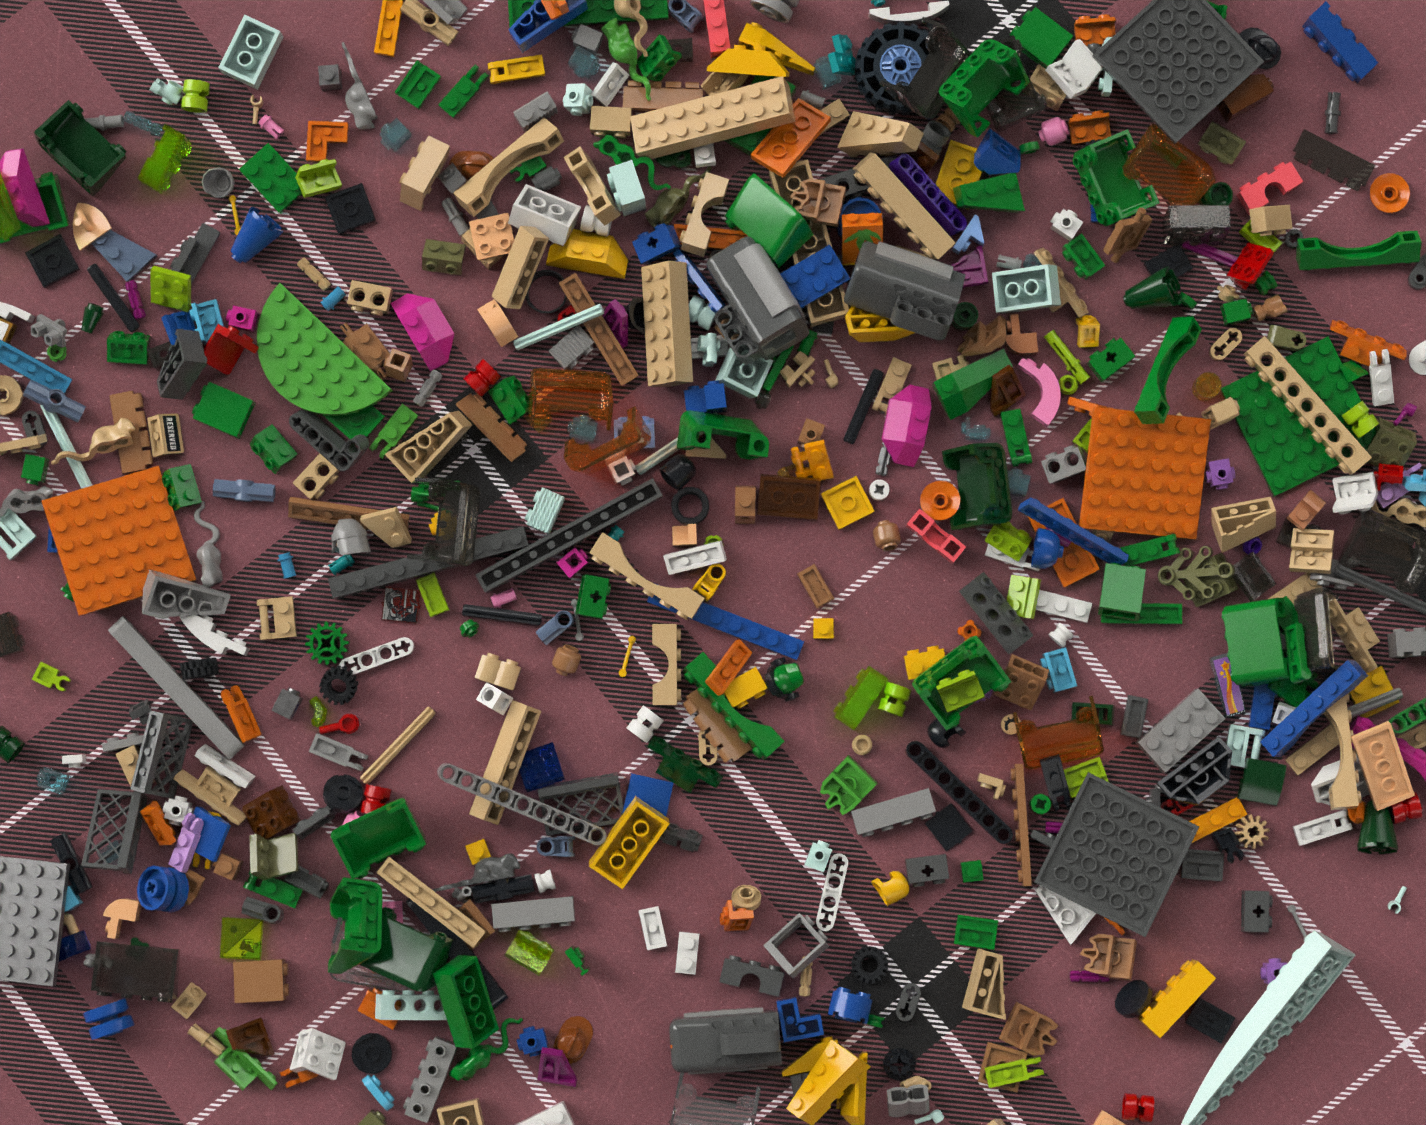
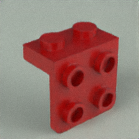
(1249, 265)
(226, 347)

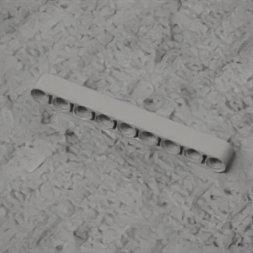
(176, 687)
(529, 810)

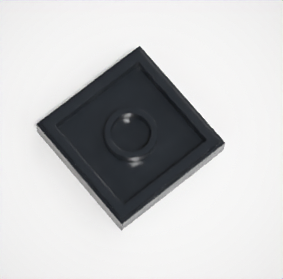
(350, 208)
(52, 261)

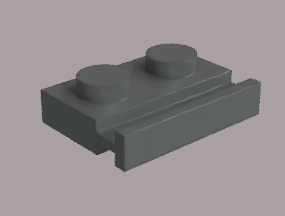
(1203, 865)

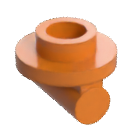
(1357, 815)

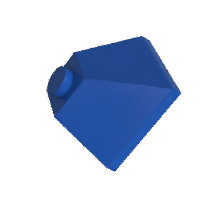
(997, 155)

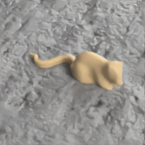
(631, 9)
(104, 440)
(1405, 512)

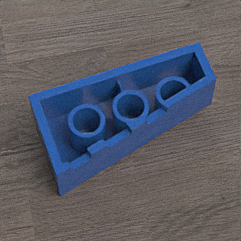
(536, 24)
(1339, 43)

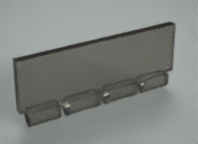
(1339, 161)

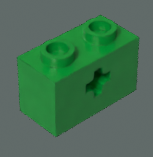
(1104, 369)
(585, 605)

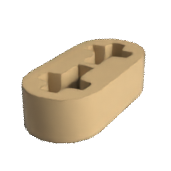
(1228, 347)
(702, 749)

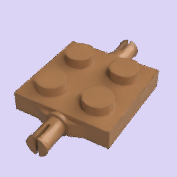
(1127, 235)
(366, 347)

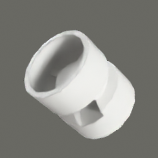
(591, 222)
(639, 729)

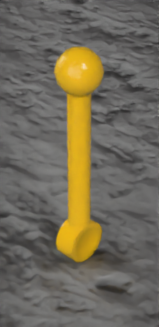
(232, 199)
(631, 640)

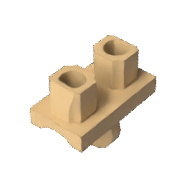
(791, 376)

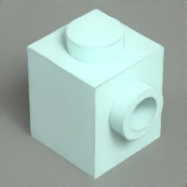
(818, 856)

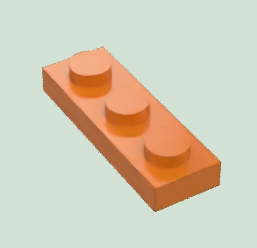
(728, 667)

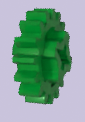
(320, 650)

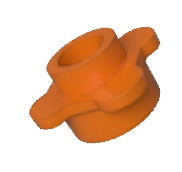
(969, 626)

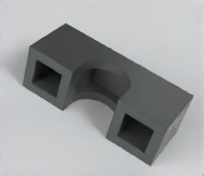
(735, 969)

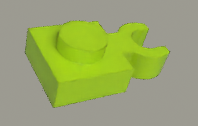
(48, 676)

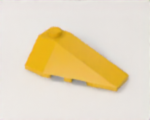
(755, 35)

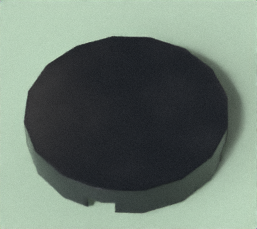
(343, 793)
(1133, 998)
(371, 1053)

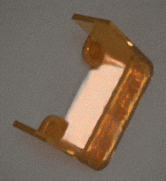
(570, 391)
(1069, 739)

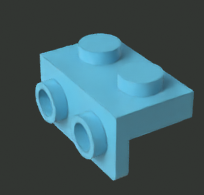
(207, 318)
(1060, 670)

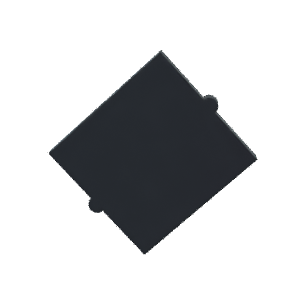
(948, 827)

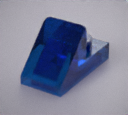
(73, 945)

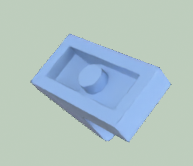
(973, 232)

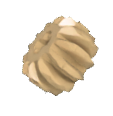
(1258, 828)

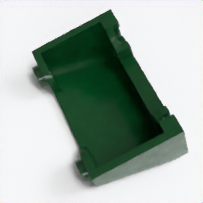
(79, 147)
(981, 485)
(409, 954)

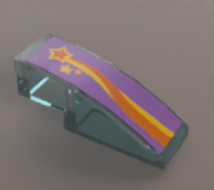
(1228, 691)

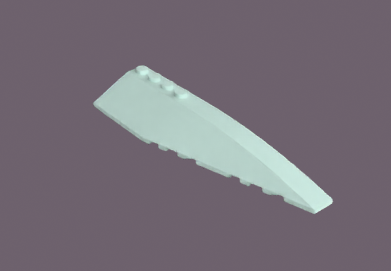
(1284, 1002)

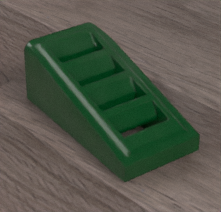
(1110, 714)

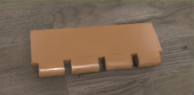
(635, 95)
(125, 406)
(487, 422)
(719, 732)

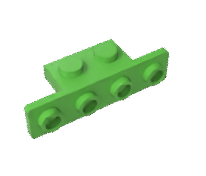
(240, 1065)

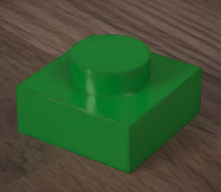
(971, 871)

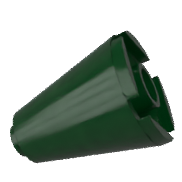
(1154, 291)
(1377, 832)

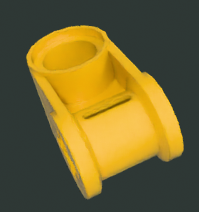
(709, 582)

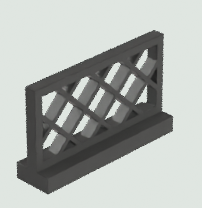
(151, 752)
(583, 786)
(131, 831)

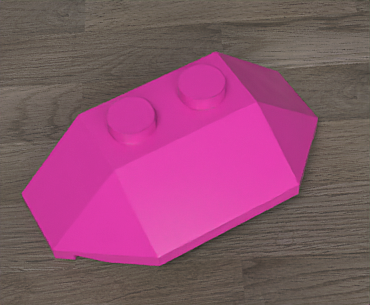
(22, 188)
(426, 328)
(907, 424)

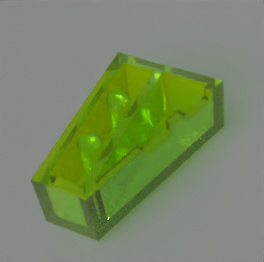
(165, 160)

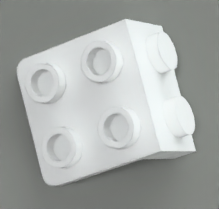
(1075, 70)
(1354, 492)

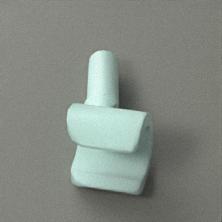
(1397, 900)
(936, 1115)

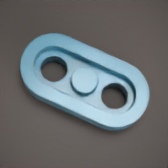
(373, 1085)

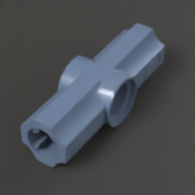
(43, 395)
(244, 490)

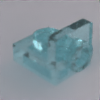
(977, 432)

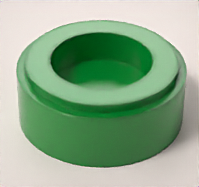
(1029, 147)
(1187, 301)

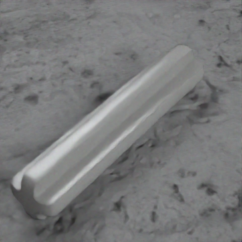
(1376, 702)

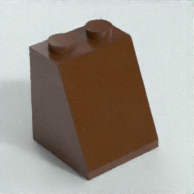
(1246, 96)

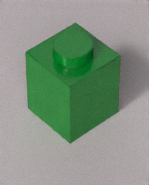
(1236, 312)
(35, 469)

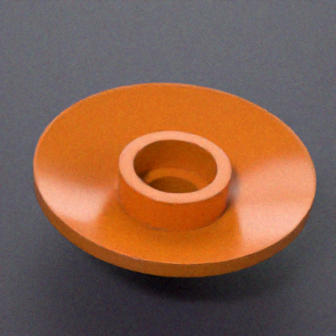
(1396, 186)
(936, 491)

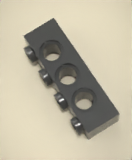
(847, 177)
(996, 613)

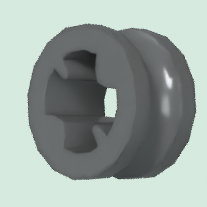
(1292, 233)

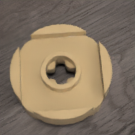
(14, 395)

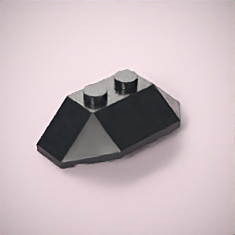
(1199, 775)

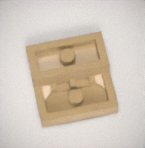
(1312, 551)

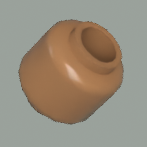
(886, 535)
(566, 660)

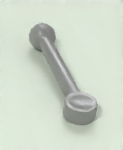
(579, 636)
(1291, 908)

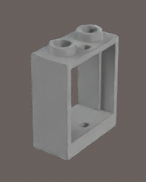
(784, 933)

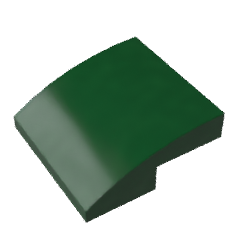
(1262, 781)

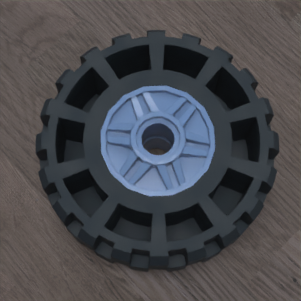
(879, 57)

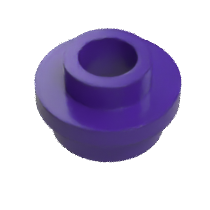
(1252, 545)

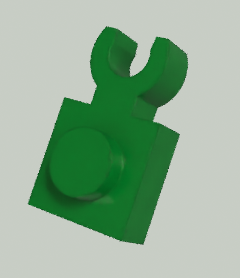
(529, 167)

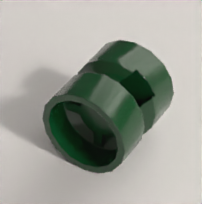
(1218, 194)
(964, 316)
(9, 746)

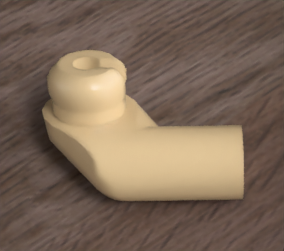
(915, 1080)

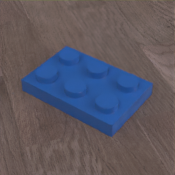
(815, 276)

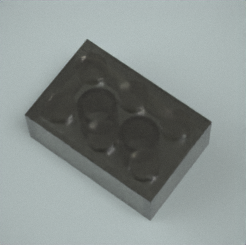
(1196, 224)

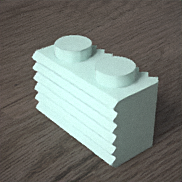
(545, 510)

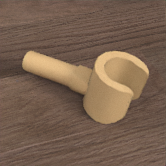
(256, 106)
(832, 380)

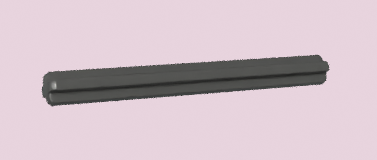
(1380, 588)

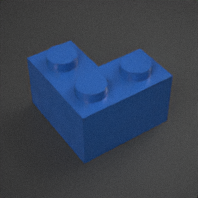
(706, 399)
(793, 1025)

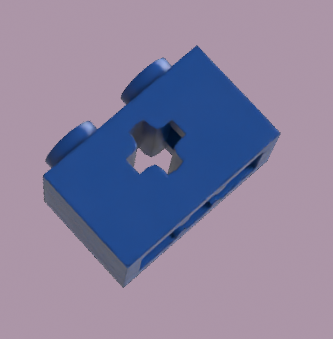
(667, 243)

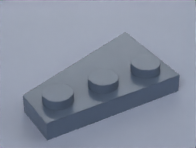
(123, 254)

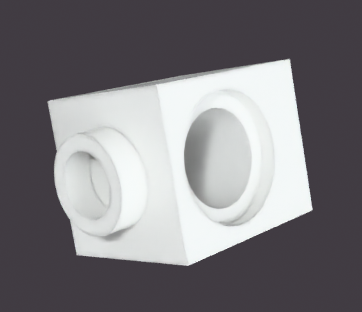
(494, 698)

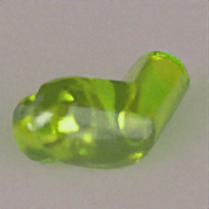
(320, 712)

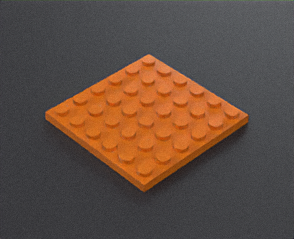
(1144, 474)
(114, 536)

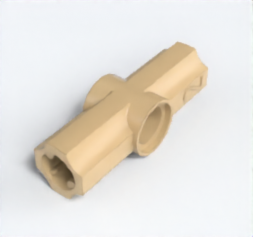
(439, 28)

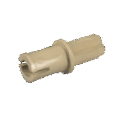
(206, 1040)

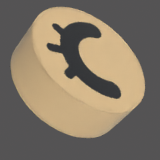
(1008, 724)

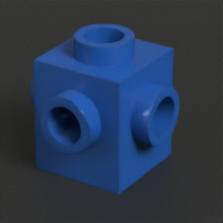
(540, 1041)

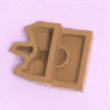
(820, 201)
(984, 338)
(1111, 956)
(1028, 1030)

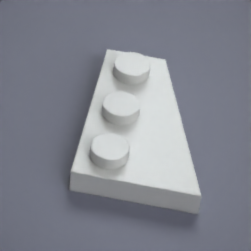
(1067, 914)

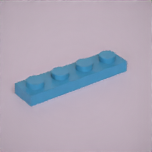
(32, 368)

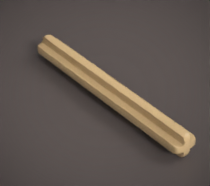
(397, 745)

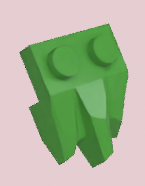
(847, 785)

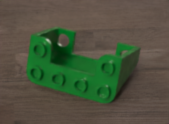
(980, 80)
(1107, 187)
(53, 202)
(750, 440)
(1255, 642)
(377, 836)

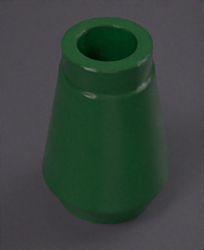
(91, 317)

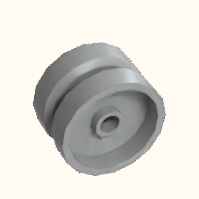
(775, 9)

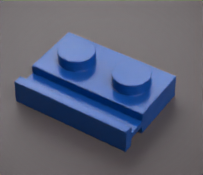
(176, 321)

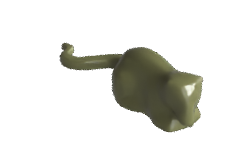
(671, 202)

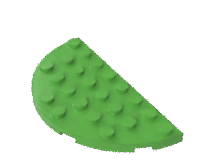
(310, 362)

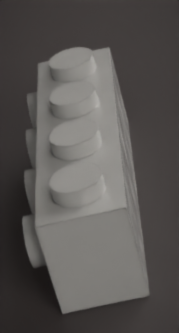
(431, 1079)

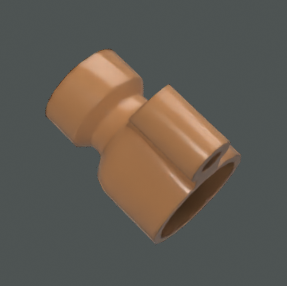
(1272, 307)

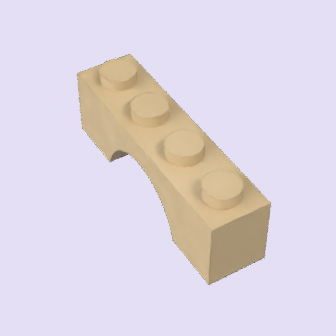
(593, 185)
(697, 236)
(665, 691)

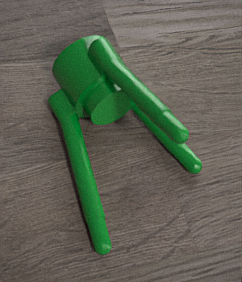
(421, 494)

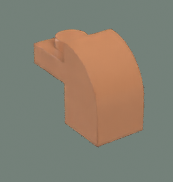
(1020, 344)
(1306, 510)

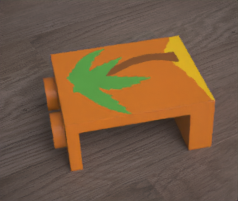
(856, 231)

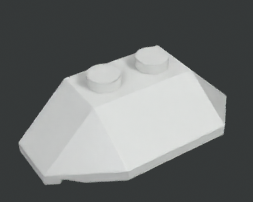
(1327, 777)

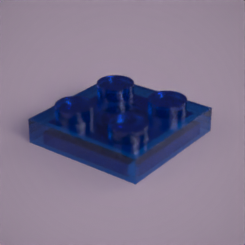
(541, 767)

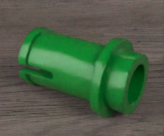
(807, 343)

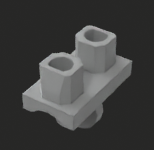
(52, 331)

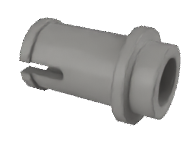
(812, 99)
(1011, 263)

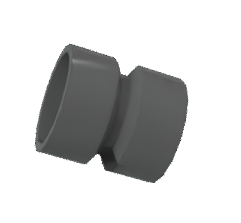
(935, 136)

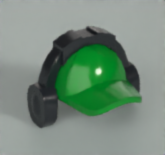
(783, 679)

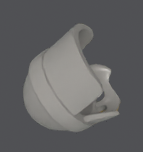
(349, 538)

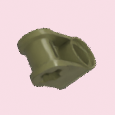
(1281, 338)

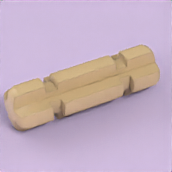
(314, 274)
(805, 980)

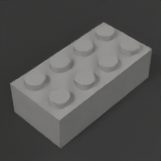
(1180, 730)

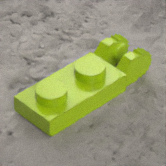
(1011, 1072)

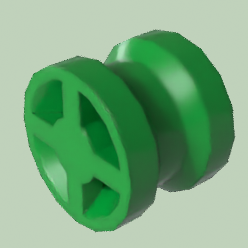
(1265, 283)
(1036, 804)

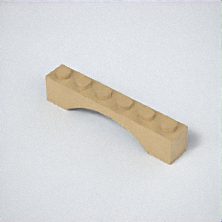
(537, 141)
(611, 553)
(1344, 792)

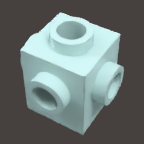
(578, 99)

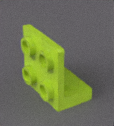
(960, 690)

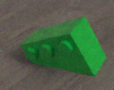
(994, 194)

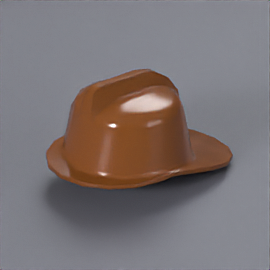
(470, 162)
(574, 1038)

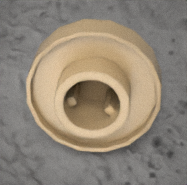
(746, 897)

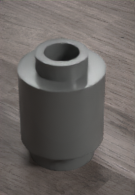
(547, 179)

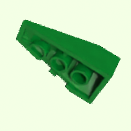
(966, 386)

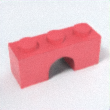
(716, 26)
(1284, 178)
(935, 537)

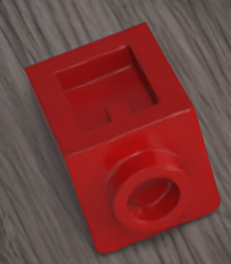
(1388, 473)

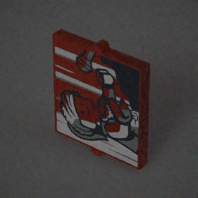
(400, 605)

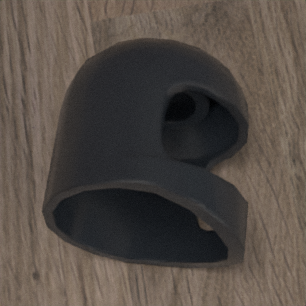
(678, 471)
(940, 736)

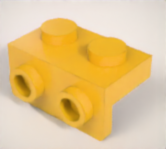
(918, 662)

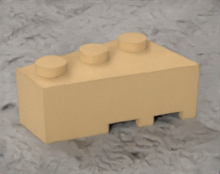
(423, 171)
(1242, 521)
(985, 985)

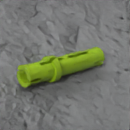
(1067, 357)

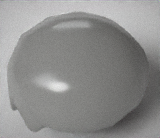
(218, 182)

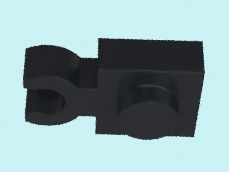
(1228, 842)

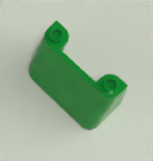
(768, 220)
(968, 655)
(361, 909)

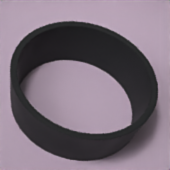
(538, 274)

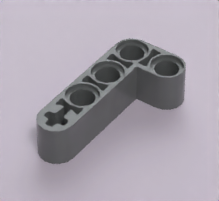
(306, 424)

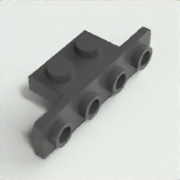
(195, 251)

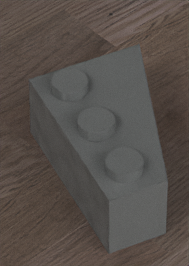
(183, 366)

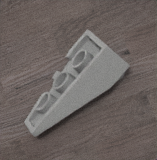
(171, 597)

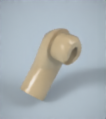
(70, 923)

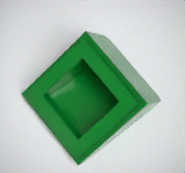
(1352, 371)

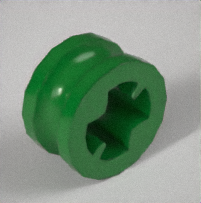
(875, 1020)

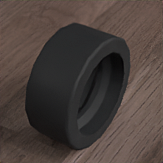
(687, 491)

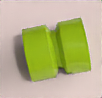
(195, 96)
(1360, 419)
(897, 692)

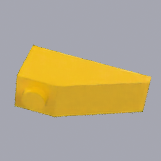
(808, 1059)

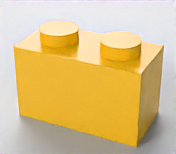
(744, 688)

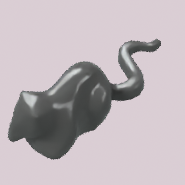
(488, 870)

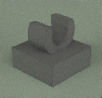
(140, 710)

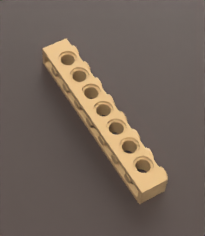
(1278, 363)

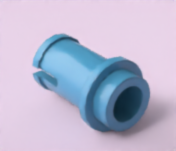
(333, 298)
(287, 565)

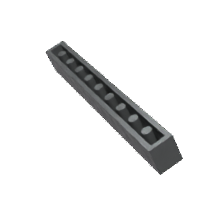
(569, 536)
(407, 569)

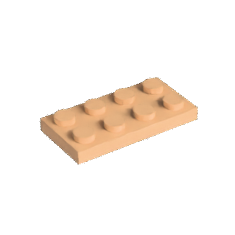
(1382, 765)

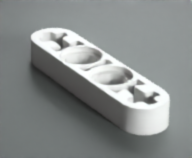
(375, 654)
(834, 892)

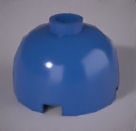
(1046, 549)

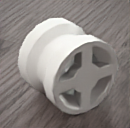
(879, 490)
(1060, 635)
(545, 881)

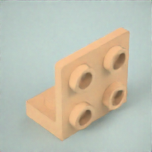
(492, 236)

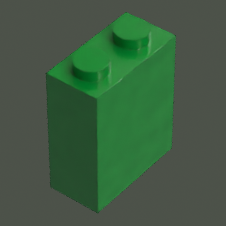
(1041, 37)
(223, 410)
(1121, 591)

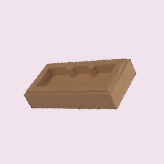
(815, 586)

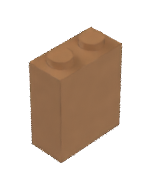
(260, 980)

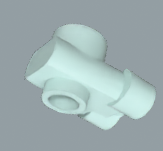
(170, 92)
(709, 345)

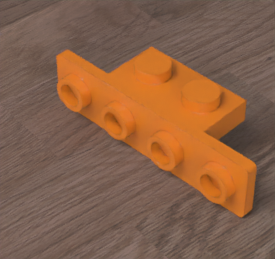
(1360, 344)

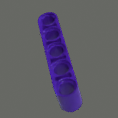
(928, 194)

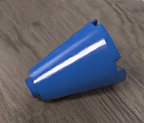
(254, 235)

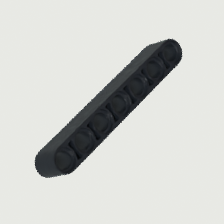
(968, 796)
(458, 947)

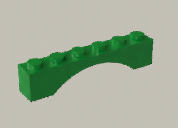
(1399, 248)
(1179, 338)
(760, 737)

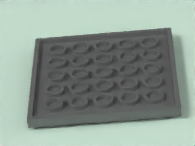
(1177, 62)
(1116, 854)

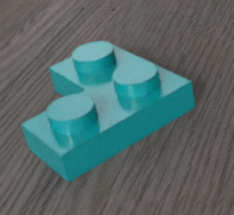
(842, 60)

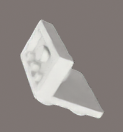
(318, 1053)

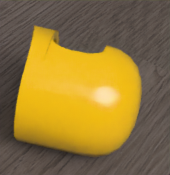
(894, 889)

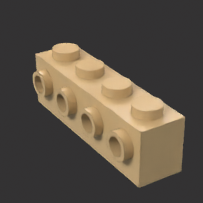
(520, 267)

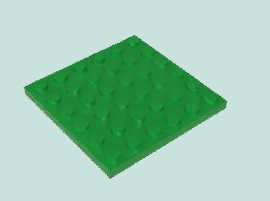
(1274, 435)

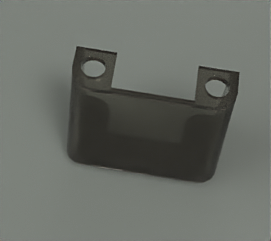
(136, 971)

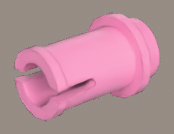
(269, 125)
(503, 598)

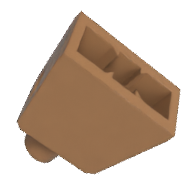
(745, 504)

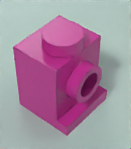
(248, 322)
(565, 562)

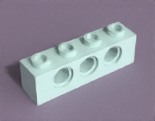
(386, 1010)

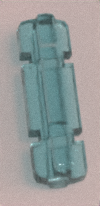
(142, 123)

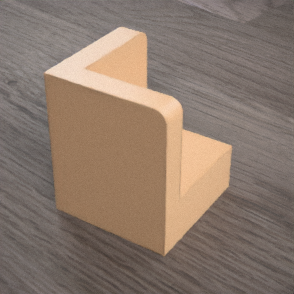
(684, 535)

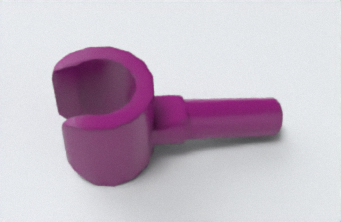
(1409, 409)

